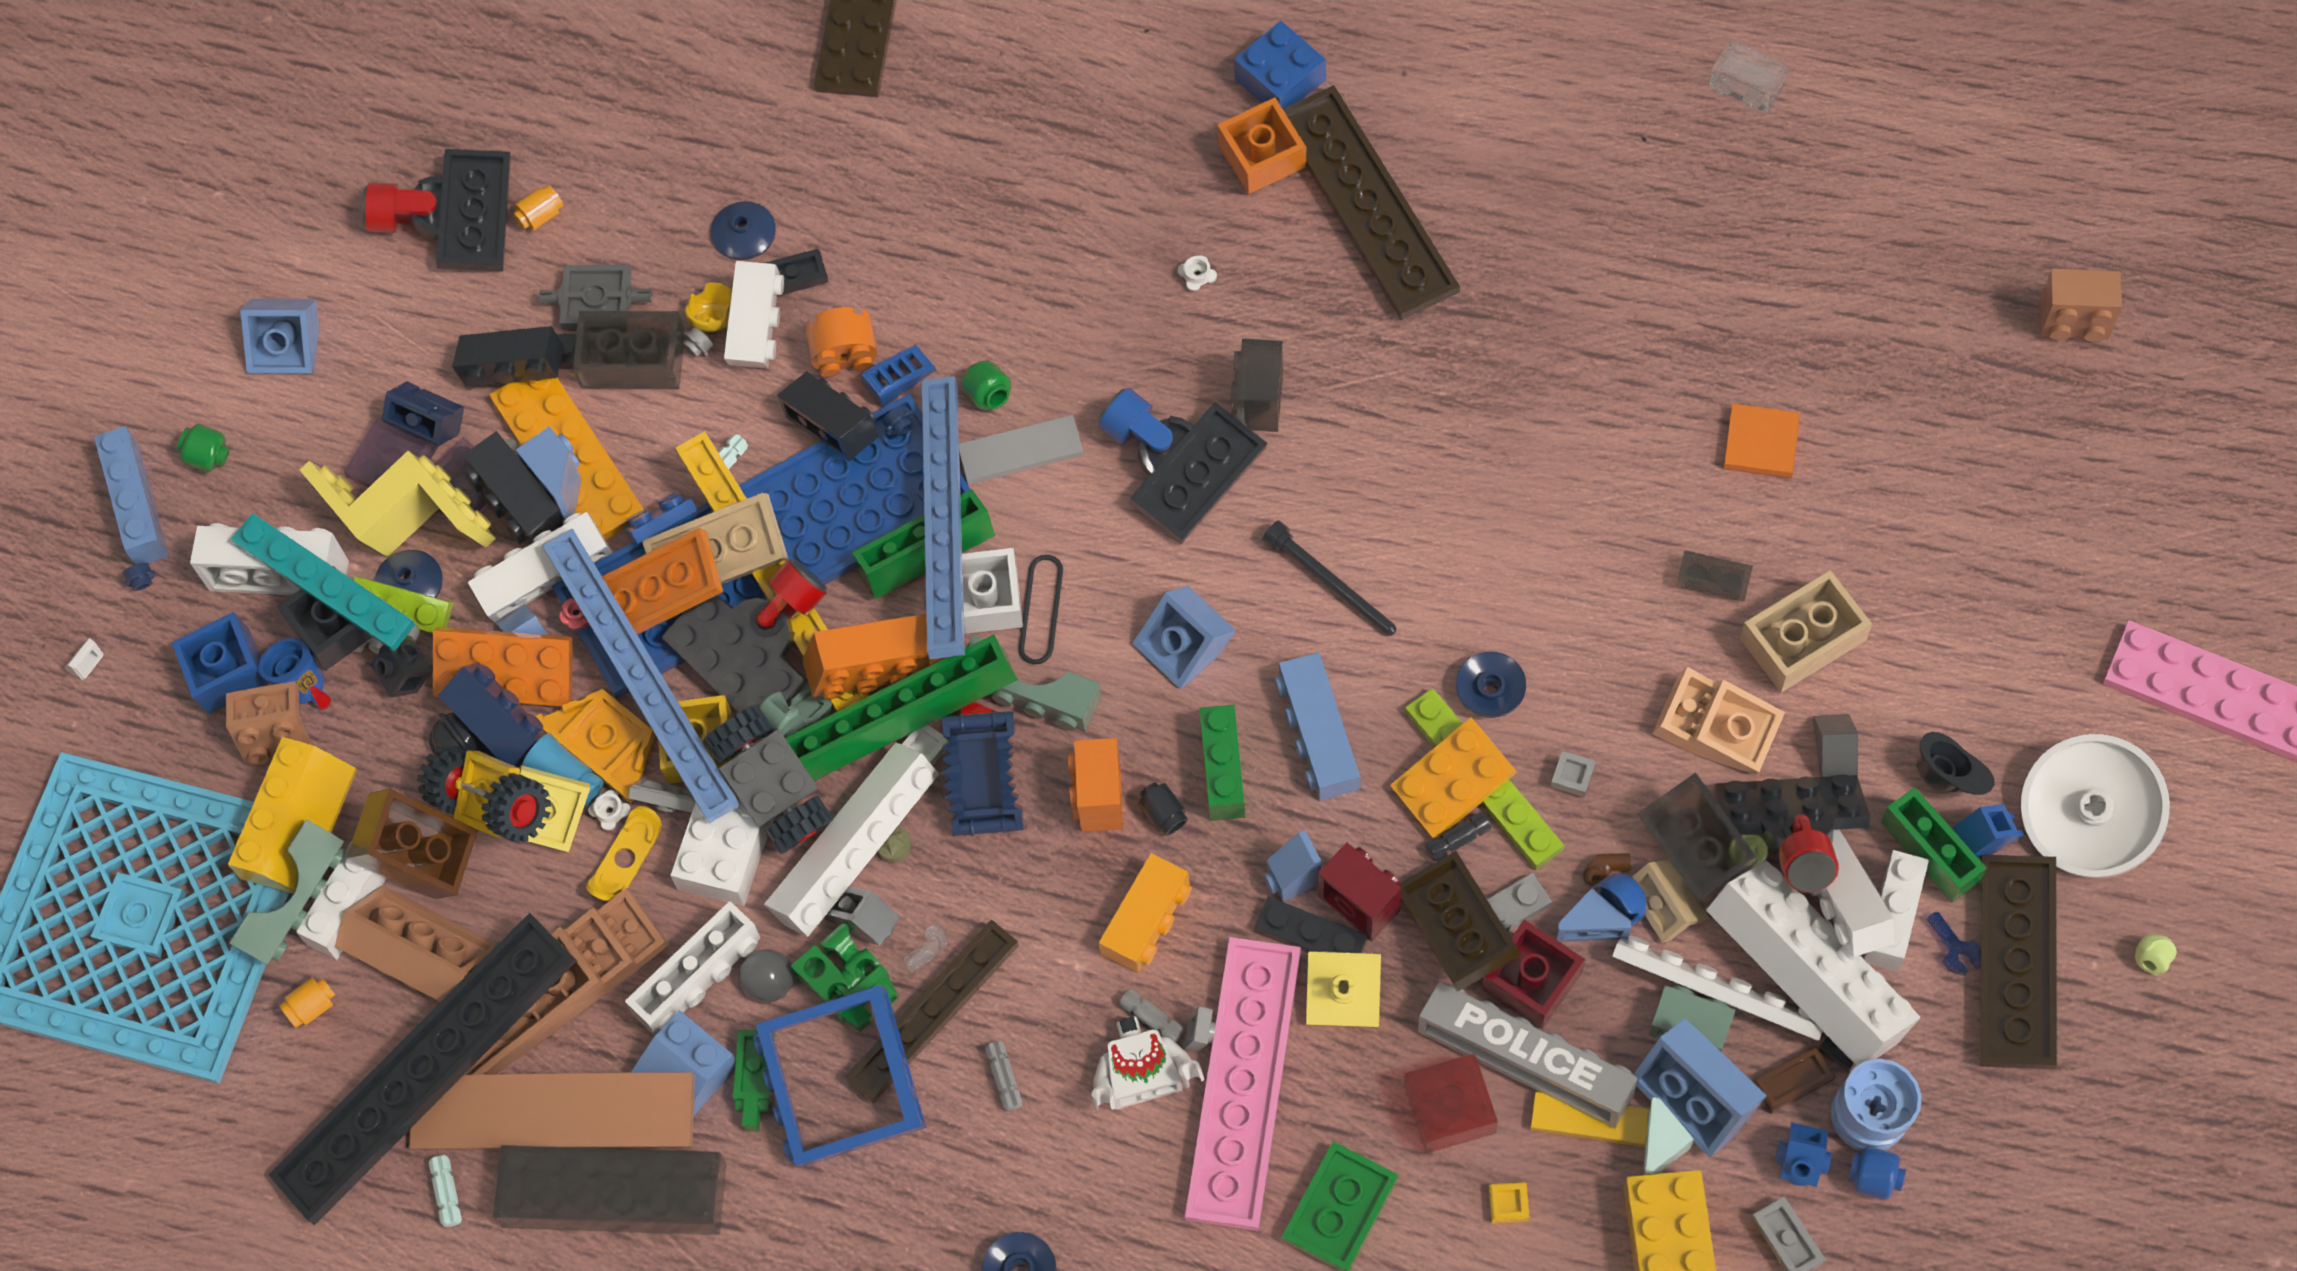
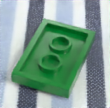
(1340, 1207)

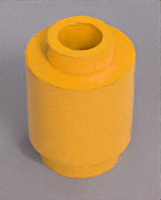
(537, 208)
(307, 1002)

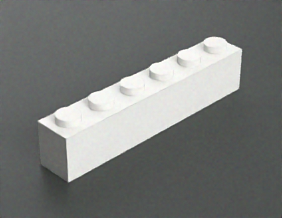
(851, 839)

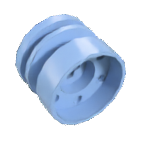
(1888, 1091)

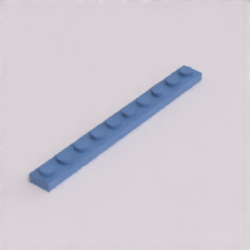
(942, 519)
(641, 676)

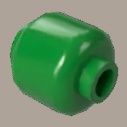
(986, 385)
(202, 448)

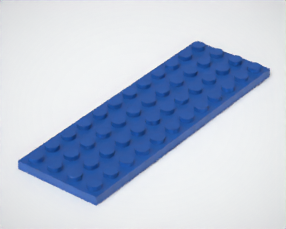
(823, 514)

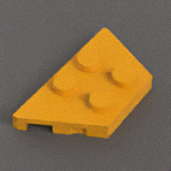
(603, 738)

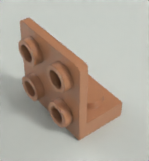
(261, 718)

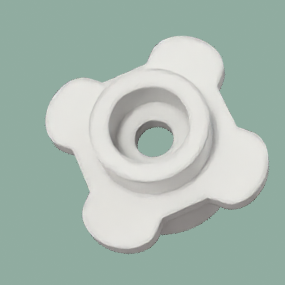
(1197, 264)
(609, 800)

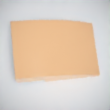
(1718, 721)

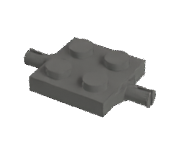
(593, 290)

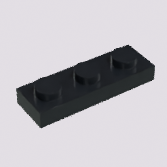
(1307, 930)

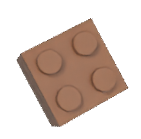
(2080, 304)

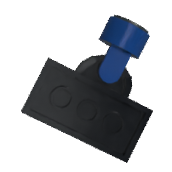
(1184, 462)

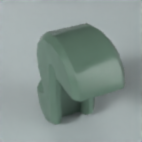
(798, 714)

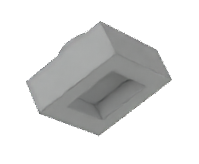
(1573, 773)
(1199, 1029)

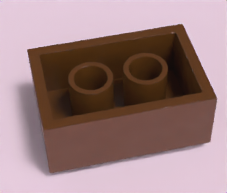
(412, 844)

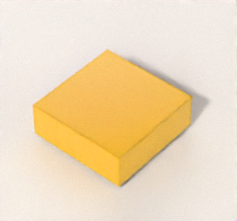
(1509, 1202)

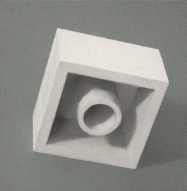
(991, 591)

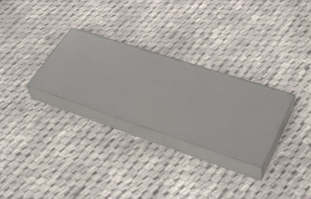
(1020, 449)

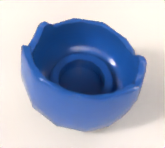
(1625, 895)

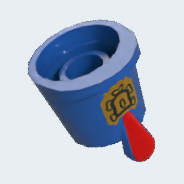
(294, 661)

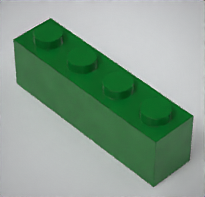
(901, 553)

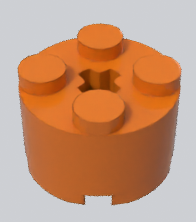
(841, 341)

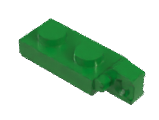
(749, 1083)

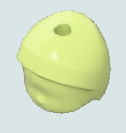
(2155, 953)

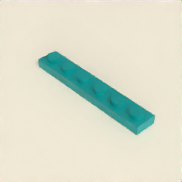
(323, 582)

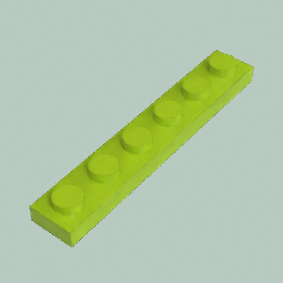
(1504, 805)

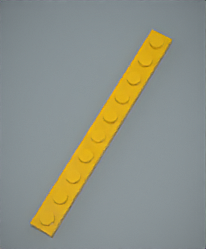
(723, 491)

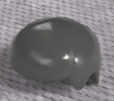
(766, 976)

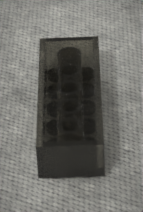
(610, 1190)

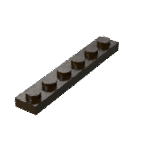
(936, 1006)

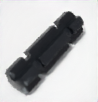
(1458, 836)

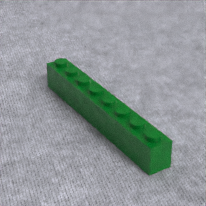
(902, 708)

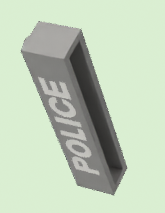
(1528, 1054)

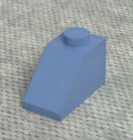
(1293, 868)

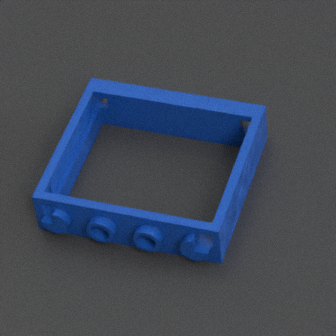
(896, 1060)

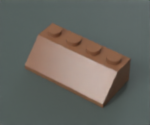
(410, 942)

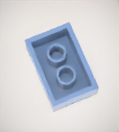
(1699, 1086)

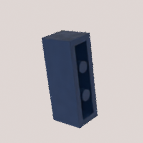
(492, 713)

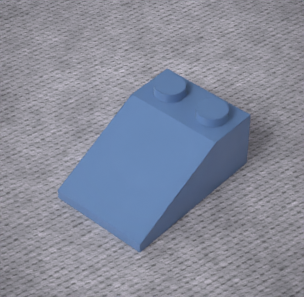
(688, 1048)

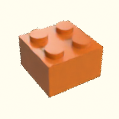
(1261, 145)
(1096, 785)

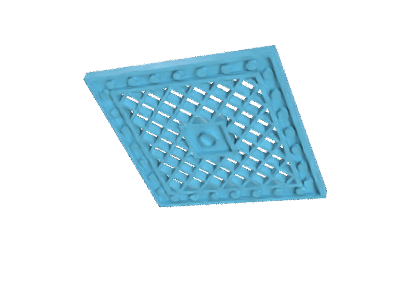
(134, 917)

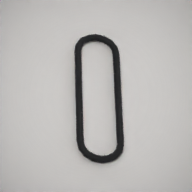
(1055, 609)

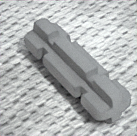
(1150, 1015)
(1003, 1076)

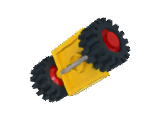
(484, 793)

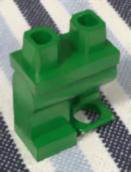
(859, 974)

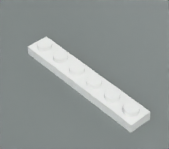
(1704, 980)

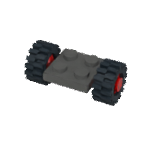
(768, 778)

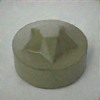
(896, 847)

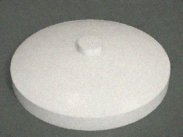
(2095, 805)

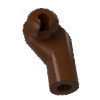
(1603, 865)

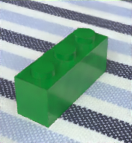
(1222, 762)
(1928, 836)

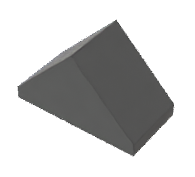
(1836, 745)

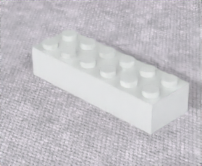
(1811, 965)

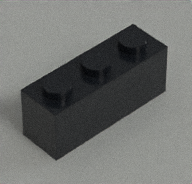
(508, 356)
(828, 415)

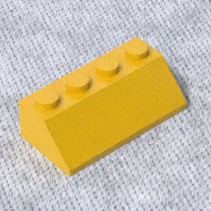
(297, 787)

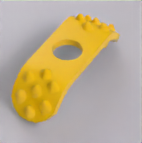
(637, 836)

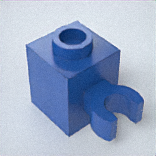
(1988, 830)

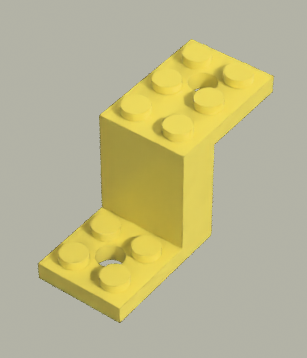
(398, 503)

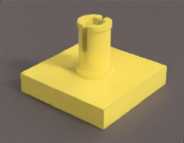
(567, 804)
(1343, 989)

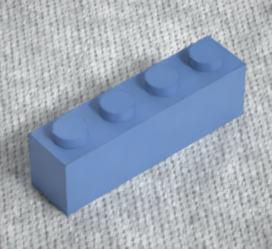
(131, 496)
(1319, 727)

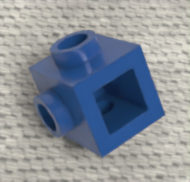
(1803, 1155)

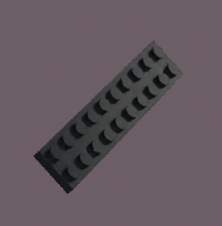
(421, 1069)

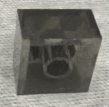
(1258, 384)

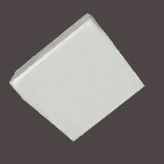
(84, 660)

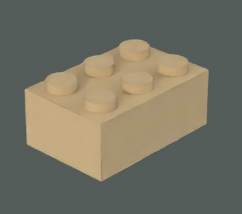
(1805, 631)

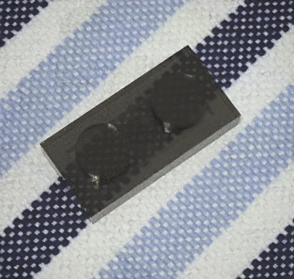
(1714, 576)

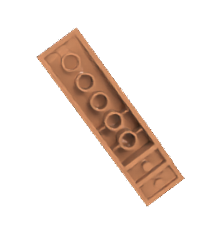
(607, 950)
(561, 1112)

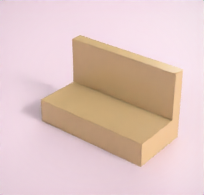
(1668, 900)

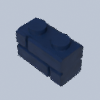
(422, 413)

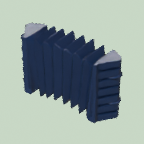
(980, 773)

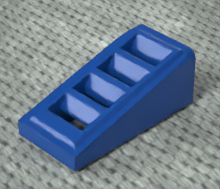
(884, 395)

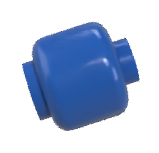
(1877, 1173)

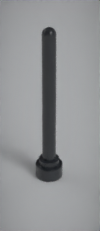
(1279, 538)

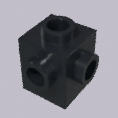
(401, 670)

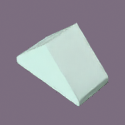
(1664, 1138)

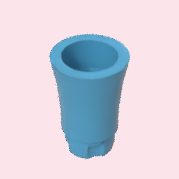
(553, 758)

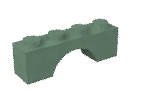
(1067, 700)
(264, 932)

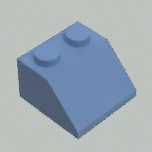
(280, 335)
(554, 467)
(1183, 635)

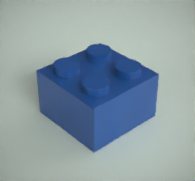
(1280, 67)
(219, 661)

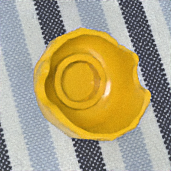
(709, 309)

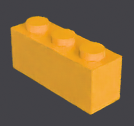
(1145, 913)

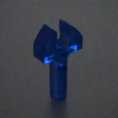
(1954, 946)

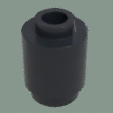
(1162, 808)

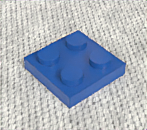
(670, 510)

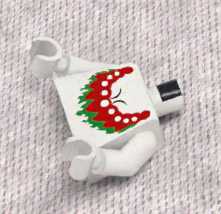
(1141, 1067)

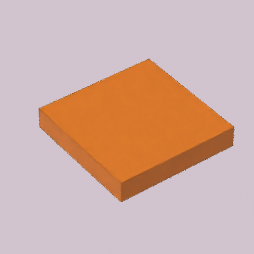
(1761, 440)

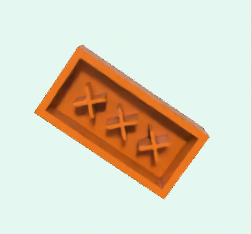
(866, 656)

